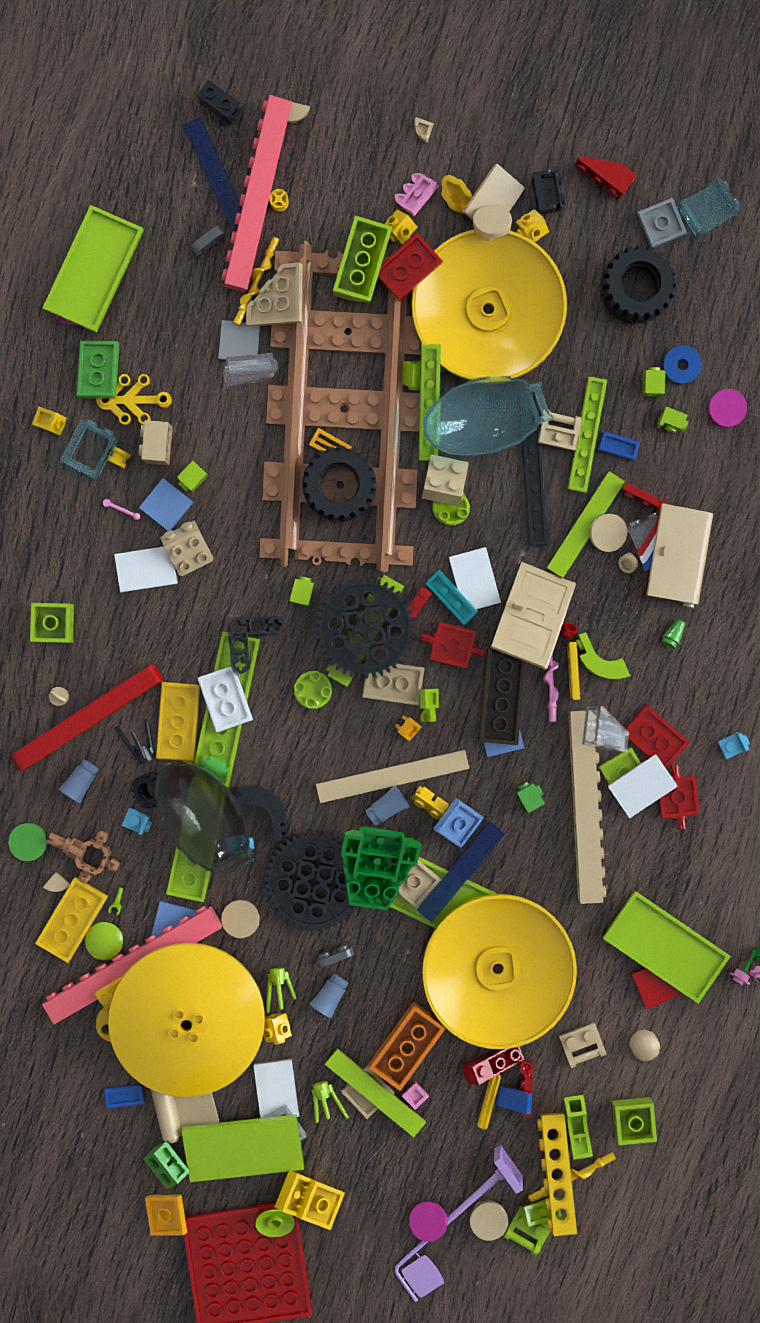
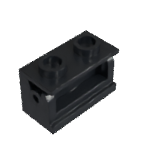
(219, 102)
(547, 192)

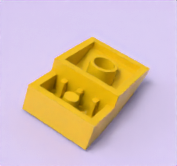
(309, 1200)

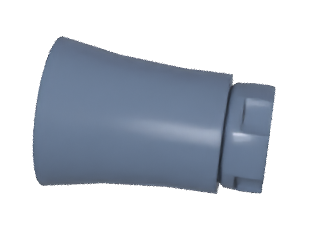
(79, 781)
(387, 806)
(330, 995)

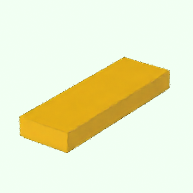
(573, 670)

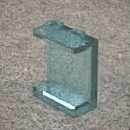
(709, 208)

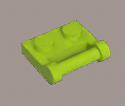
(538, 1231)

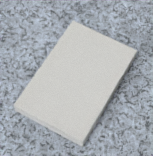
(145, 569)
(475, 578)
(225, 699)
(642, 786)
(275, 1086)

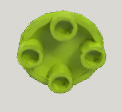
(451, 514)
(313, 689)
(104, 940)

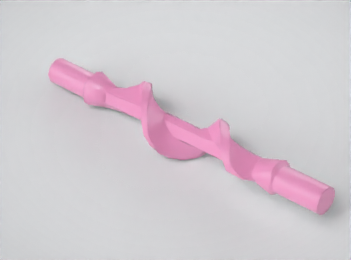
(553, 691)

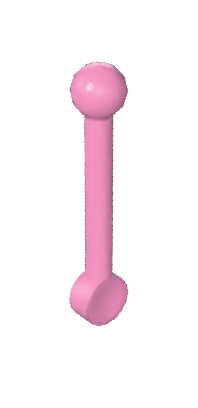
(107, 503)

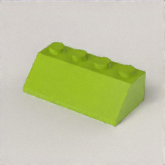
(362, 260)

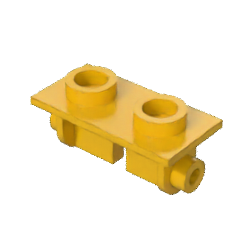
(422, 799)

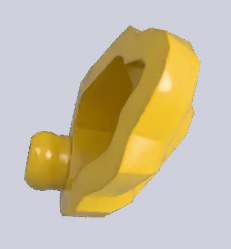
(455, 193)

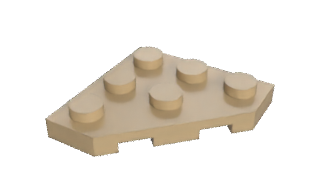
(278, 299)

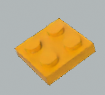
(165, 1215)

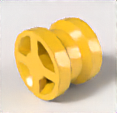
(279, 196)
(119, 457)

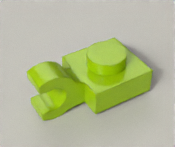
(429, 701)

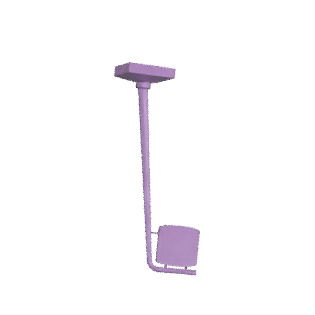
(422, 1273)

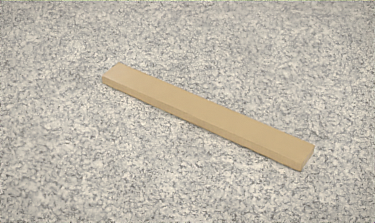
(392, 776)

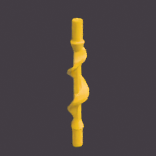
(256, 276)
(584, 1173)

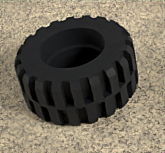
(653, 264)
(333, 458)

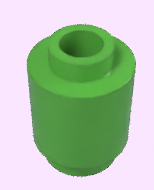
(215, 765)

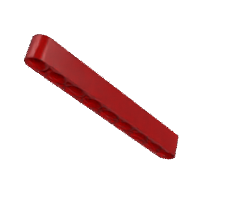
(87, 717)

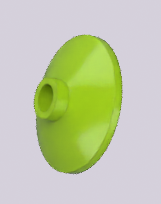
(274, 1223)

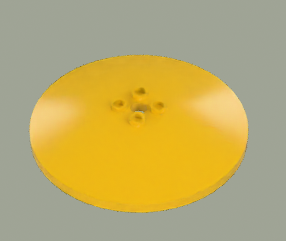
(513, 279)
(191, 985)
(504, 1006)

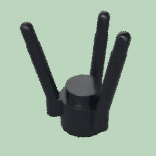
(142, 753)

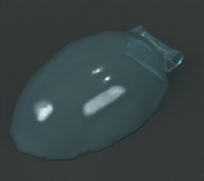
(485, 416)

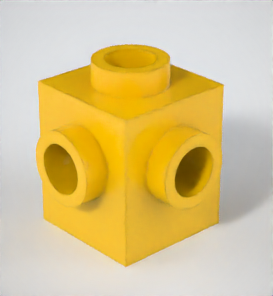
(532, 226)
(401, 227)
(276, 1028)

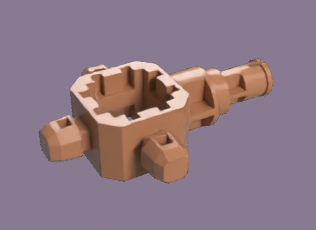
(77, 849)

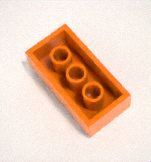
(406, 1046)

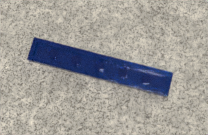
(214, 170)
(460, 872)

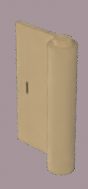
(679, 554)
(182, 1112)

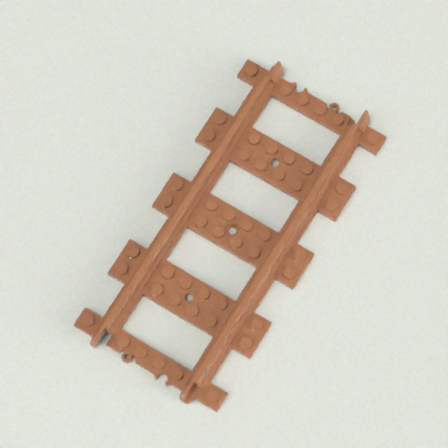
(320, 407)

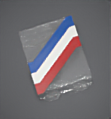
(643, 538)

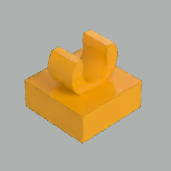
(409, 728)

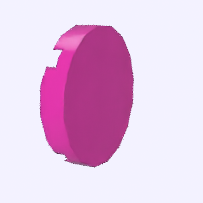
(727, 408)
(428, 1221)

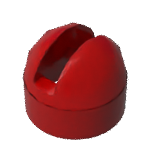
(568, 630)

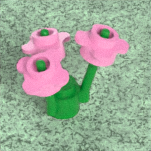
(740, 977)

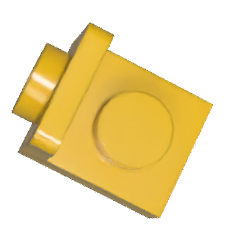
(49, 420)

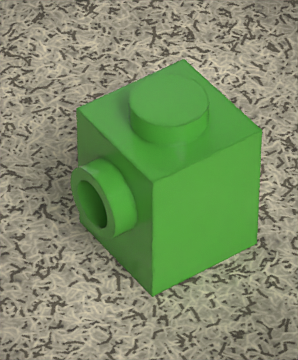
(530, 796)

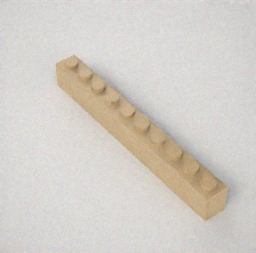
(586, 813)

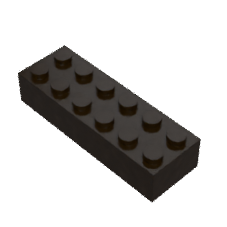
(501, 696)

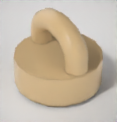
(628, 563)
(58, 696)

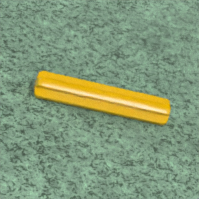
(488, 1102)

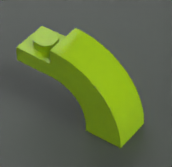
(593, 663)
(577, 1127)

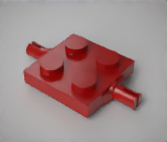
(453, 645)
(682, 800)

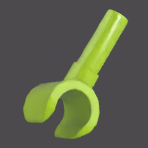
(117, 901)

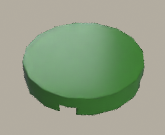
(28, 841)

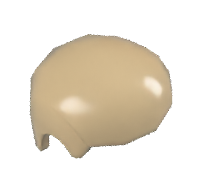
(644, 1045)

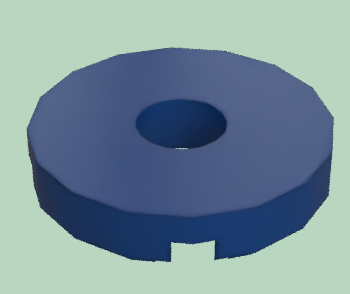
(686, 354)

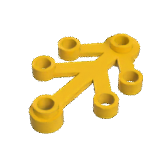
(130, 400)

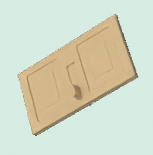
(533, 615)

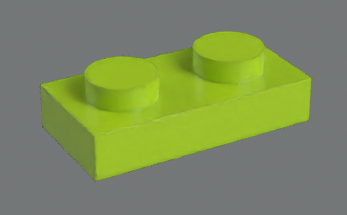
(536, 1213)

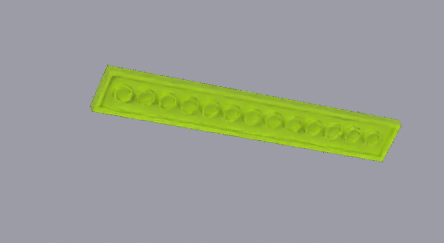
(186, 878)

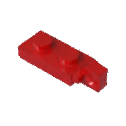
(647, 499)
(526, 1069)

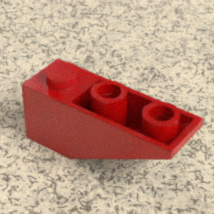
(611, 175)
(491, 1064)

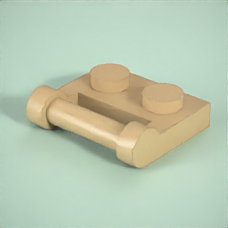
(559, 436)
(580, 1038)

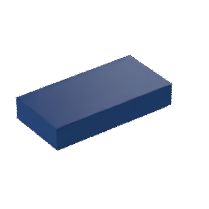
(619, 446)
(124, 1096)
(514, 1099)

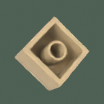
(156, 442)
(445, 480)

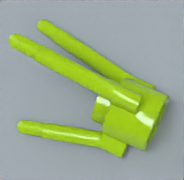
(278, 976)
(322, 1091)

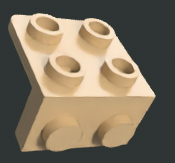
(186, 548)

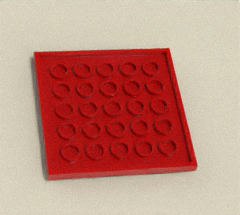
(242, 1273)

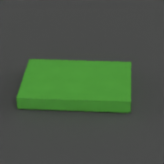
(98, 369)

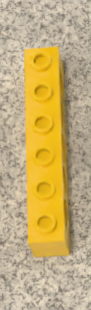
(567, 1224)

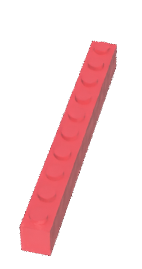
(257, 193)
(83, 992)

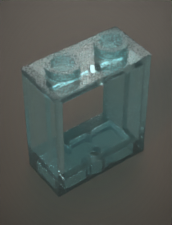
(92, 426)

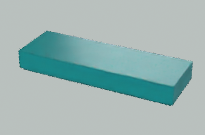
(451, 597)

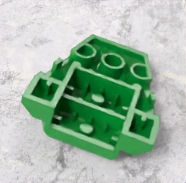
(377, 865)

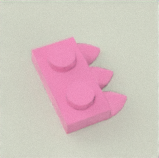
(416, 193)

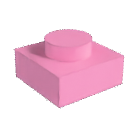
(415, 1095)

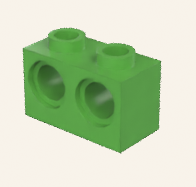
(166, 1165)

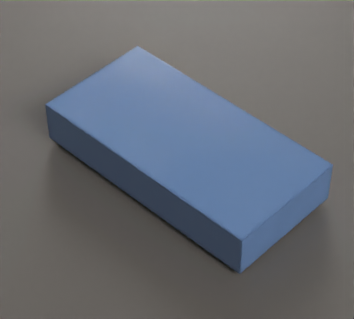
(495, 748)

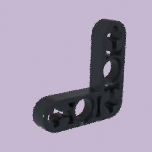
(242, 636)

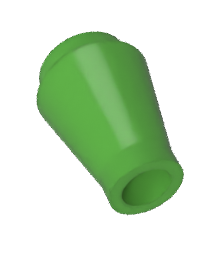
(673, 635)

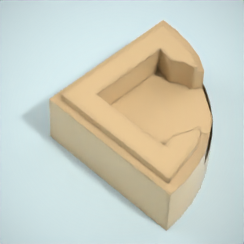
(297, 112)
(423, 129)
(56, 883)

